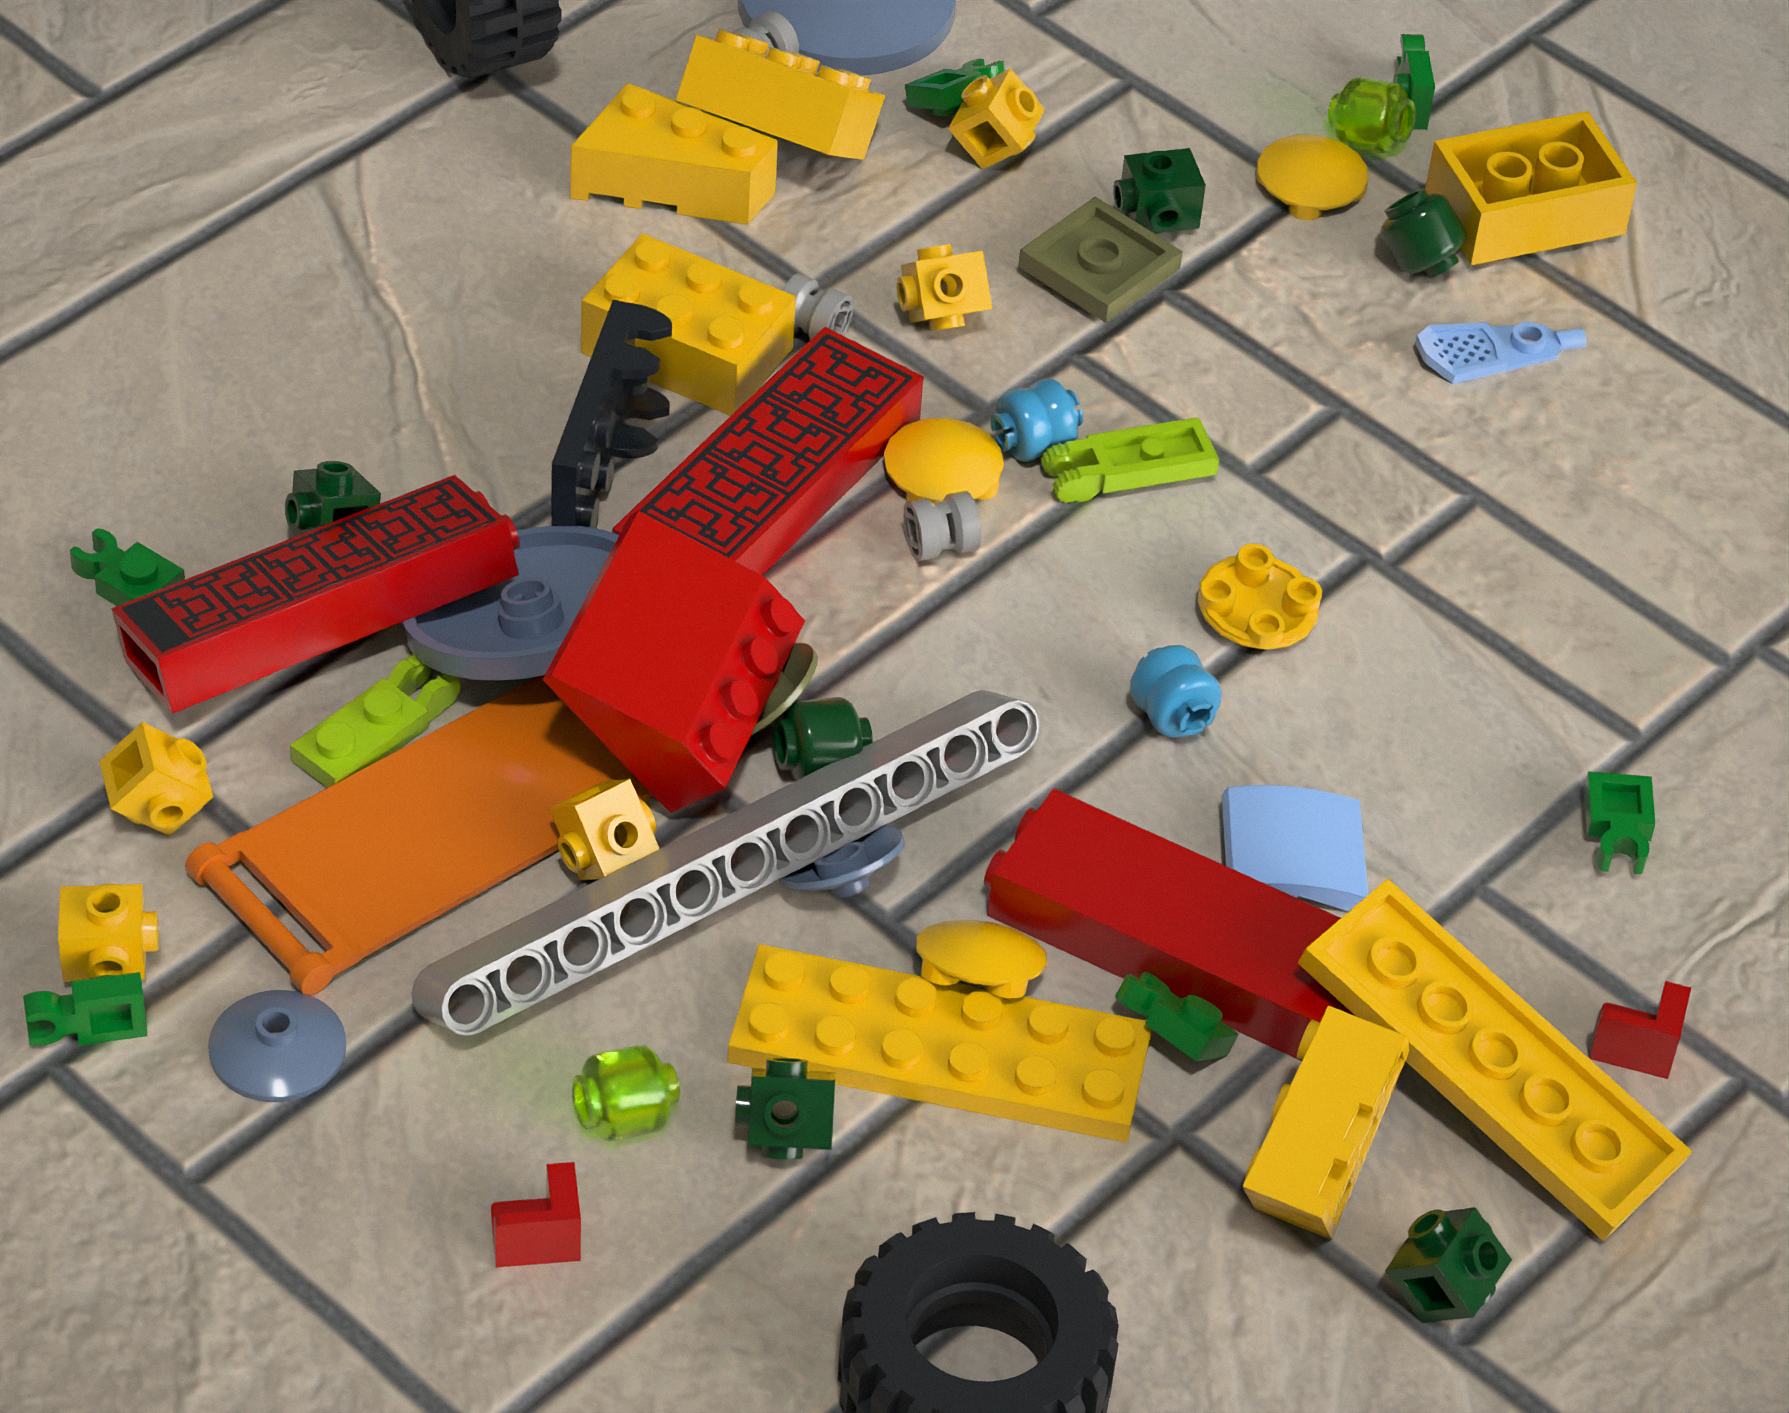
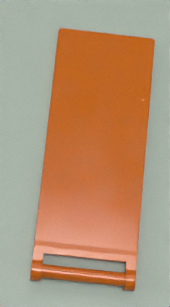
(412, 831)

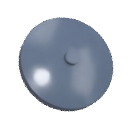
(861, 34)
(520, 622)

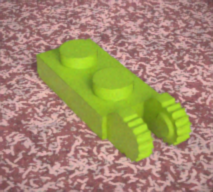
(1130, 459)
(375, 722)

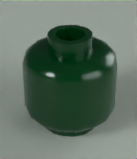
(1423, 233)
(818, 735)

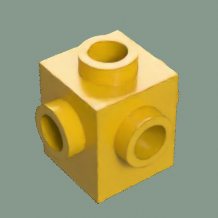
(996, 118)
(962, 285)
(156, 779)
(604, 829)
(105, 931)

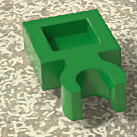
(1416, 77)
(944, 88)
(123, 574)
(1620, 813)
(96, 1010)
(1185, 1022)

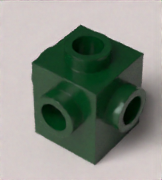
(1161, 190)
(327, 495)
(806, 1127)
(1448, 1265)

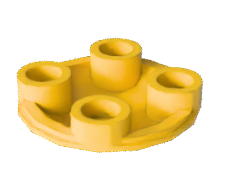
(1312, 174)
(942, 459)
(1259, 599)
(980, 955)

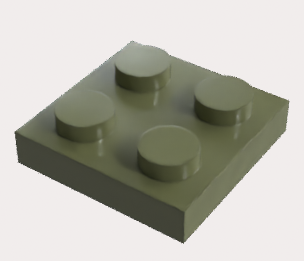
(1100, 259)

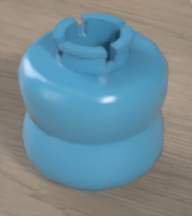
(1036, 419)
(1175, 691)

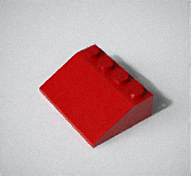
(674, 659)

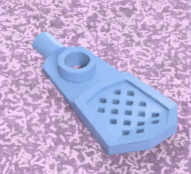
(1480, 350)

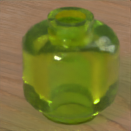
(1372, 115)
(625, 1093)

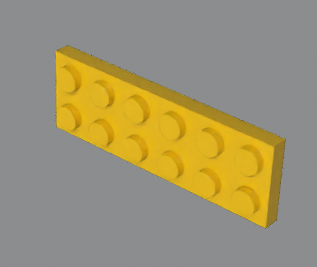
(943, 1042)
(1496, 1058)

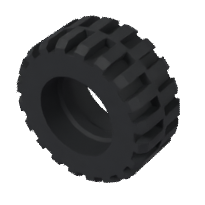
(488, 34)
(982, 1278)

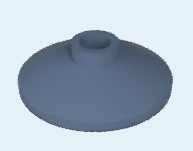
(848, 867)
(281, 1064)

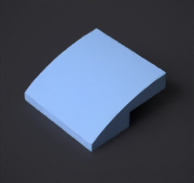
(1297, 841)

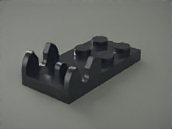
(608, 396)

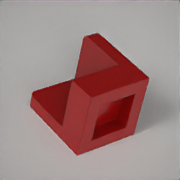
(1640, 1038)
(540, 1228)

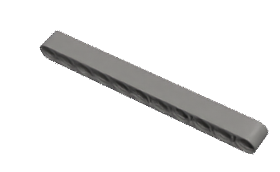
(706, 858)

